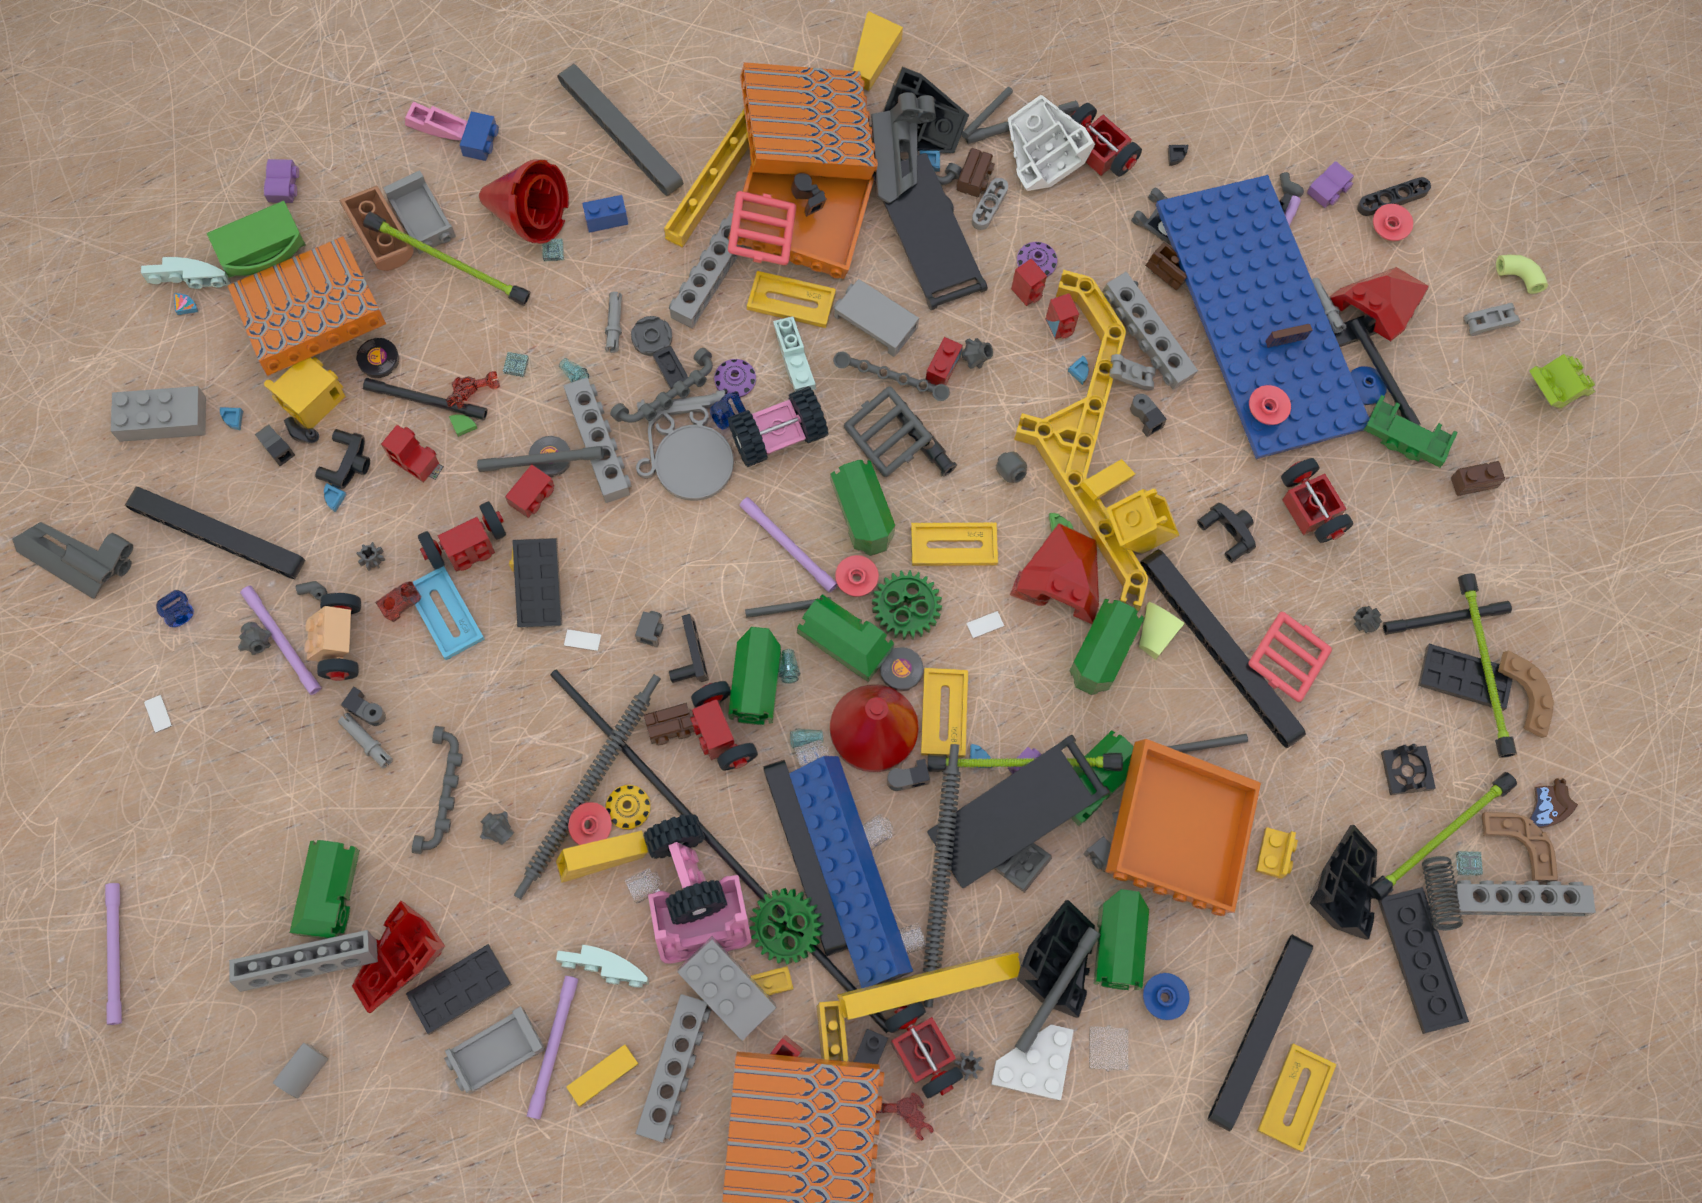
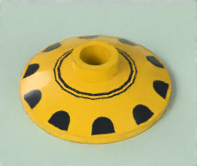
(631, 817)

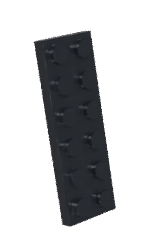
(1423, 961)

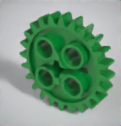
(898, 588)
(778, 945)

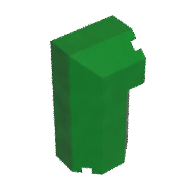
(863, 507)
(845, 638)
(1105, 647)
(755, 677)
(1111, 779)
(324, 890)
(1122, 941)

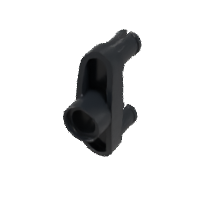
(352, 463)
(1235, 524)

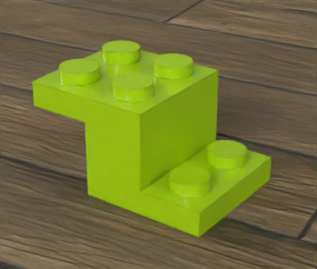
(1563, 380)

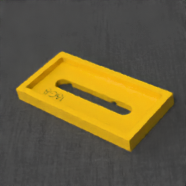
(793, 288)
(954, 532)
(958, 688)
(1320, 1075)

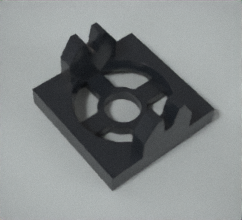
(1421, 753)

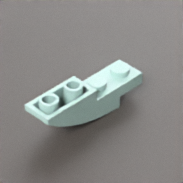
(193, 272)
(793, 354)
(613, 966)

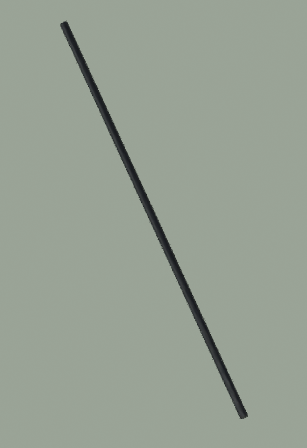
(709, 838)

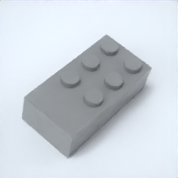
(158, 413)
(727, 988)

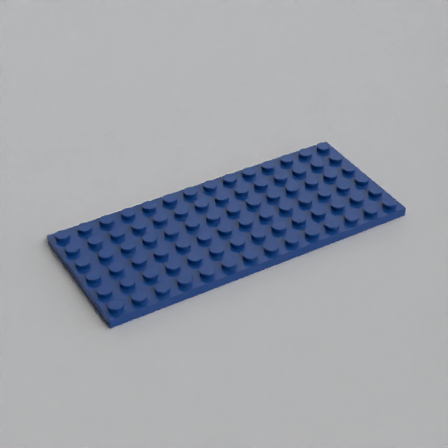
(1255, 282)

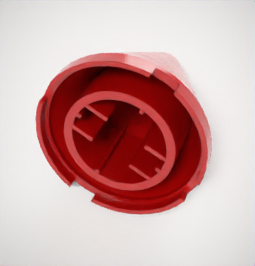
(529, 200)
(874, 728)

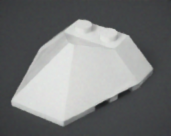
(1047, 144)

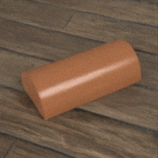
(383, 248)

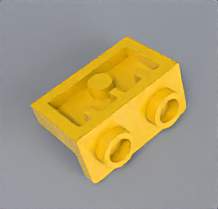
(1276, 853)

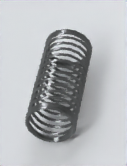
(1441, 868)

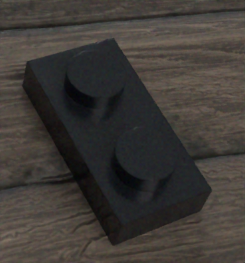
(670, 366)

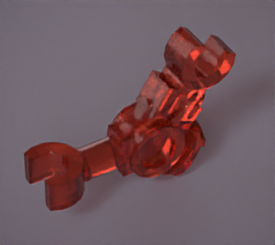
(466, 386)
(908, 1110)

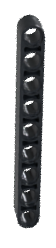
(215, 533)
(804, 855)
(1260, 1033)

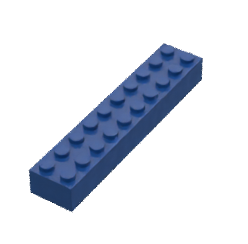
(850, 872)

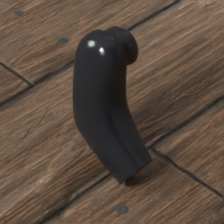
(301, 434)

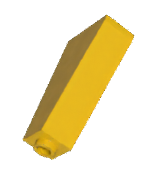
(876, 47)
(600, 855)

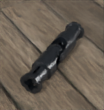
(936, 454)

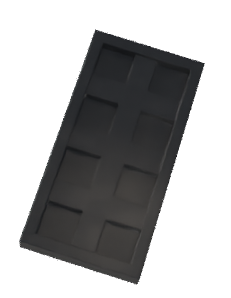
(537, 582)
(1461, 676)
(458, 989)

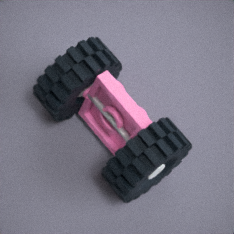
(778, 426)
(698, 896)

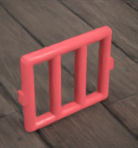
(736, 232)
(1263, 648)

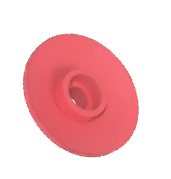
(1395, 215)
(1273, 398)
(856, 566)
(599, 822)

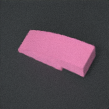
(435, 122)

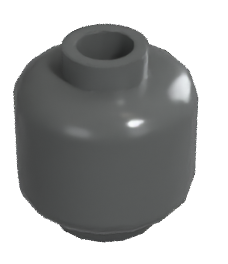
(1011, 467)

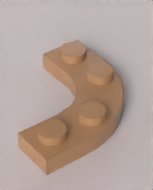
(1537, 689)
(1533, 838)

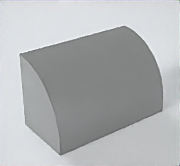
(300, 1070)

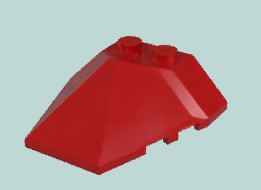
(1385, 297)
(1065, 571)
(402, 954)

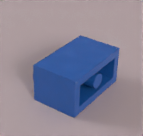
(479, 136)
(605, 213)

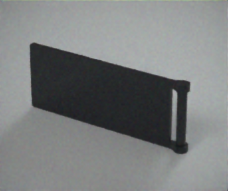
(933, 237)
(1019, 811)

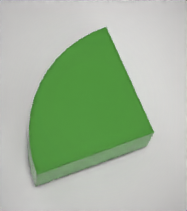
(462, 424)
(1055, 519)

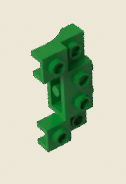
(1407, 436)

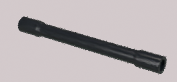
(1363, 336)
(383, 388)
(1402, 625)

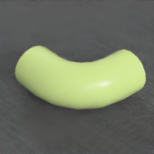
(1525, 269)

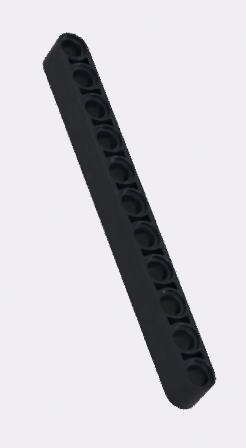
(1223, 648)

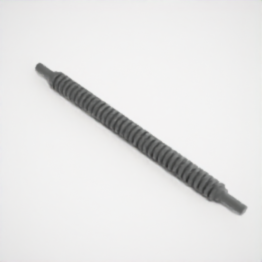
(642, 699)
(951, 778)

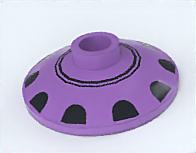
(1048, 256)
(742, 383)

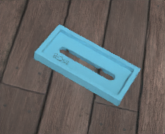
(469, 632)

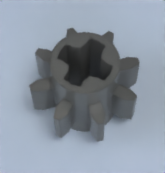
(373, 561)
(1367, 619)
(970, 1058)

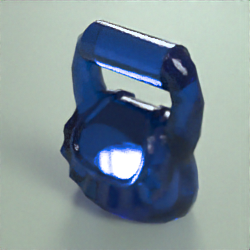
(722, 409)
(177, 613)

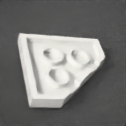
(1041, 1069)

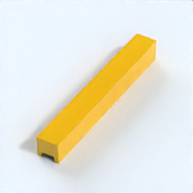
(708, 183)
(929, 985)

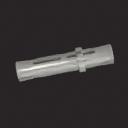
(1330, 310)
(613, 328)
(371, 746)

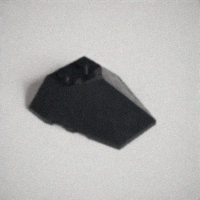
(946, 129)
(1343, 885)
(1049, 956)

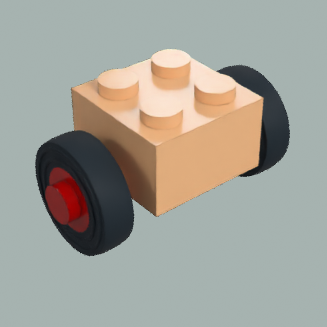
(330, 636)

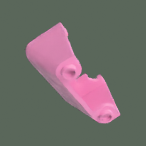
(681, 941)

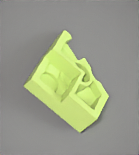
(1158, 630)

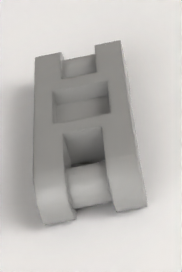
(1491, 319)
(1132, 372)

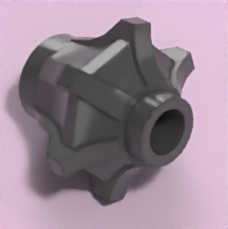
(976, 352)
(254, 638)
(496, 827)

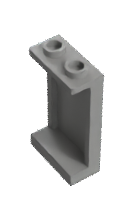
(419, 210)
(877, 316)
(494, 1051)

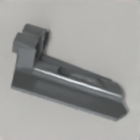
(896, 133)
(79, 563)

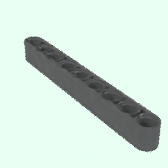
(620, 129)

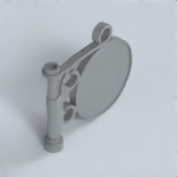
(692, 459)

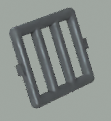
(861, 440)

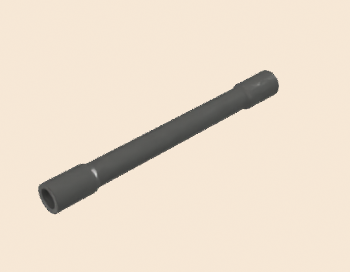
(983, 133)
(588, 453)
(1031, 1032)

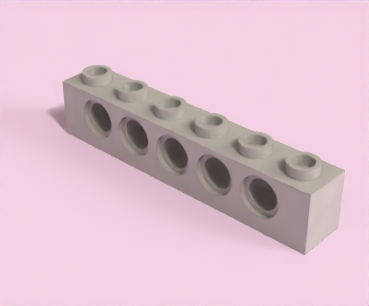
(690, 312)
(1149, 319)
(577, 393)
(1580, 897)
(303, 961)
(685, 1008)

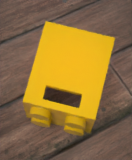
(307, 391)
(1142, 521)

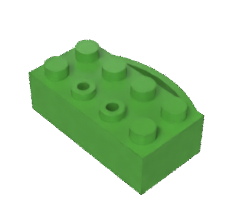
(256, 241)

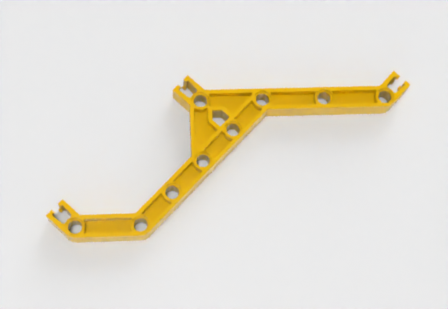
(1082, 425)

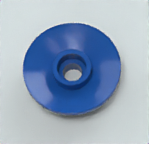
(1368, 393)
(1177, 996)

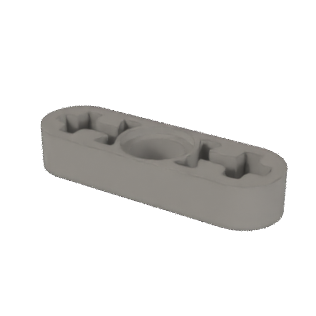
(989, 195)

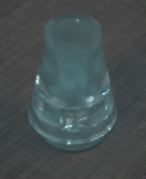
(573, 371)
(789, 669)
(804, 736)

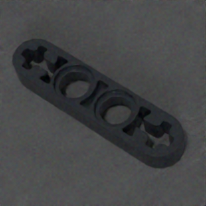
(1392, 194)

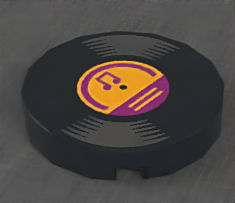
(377, 357)

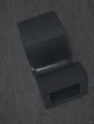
(803, 189)

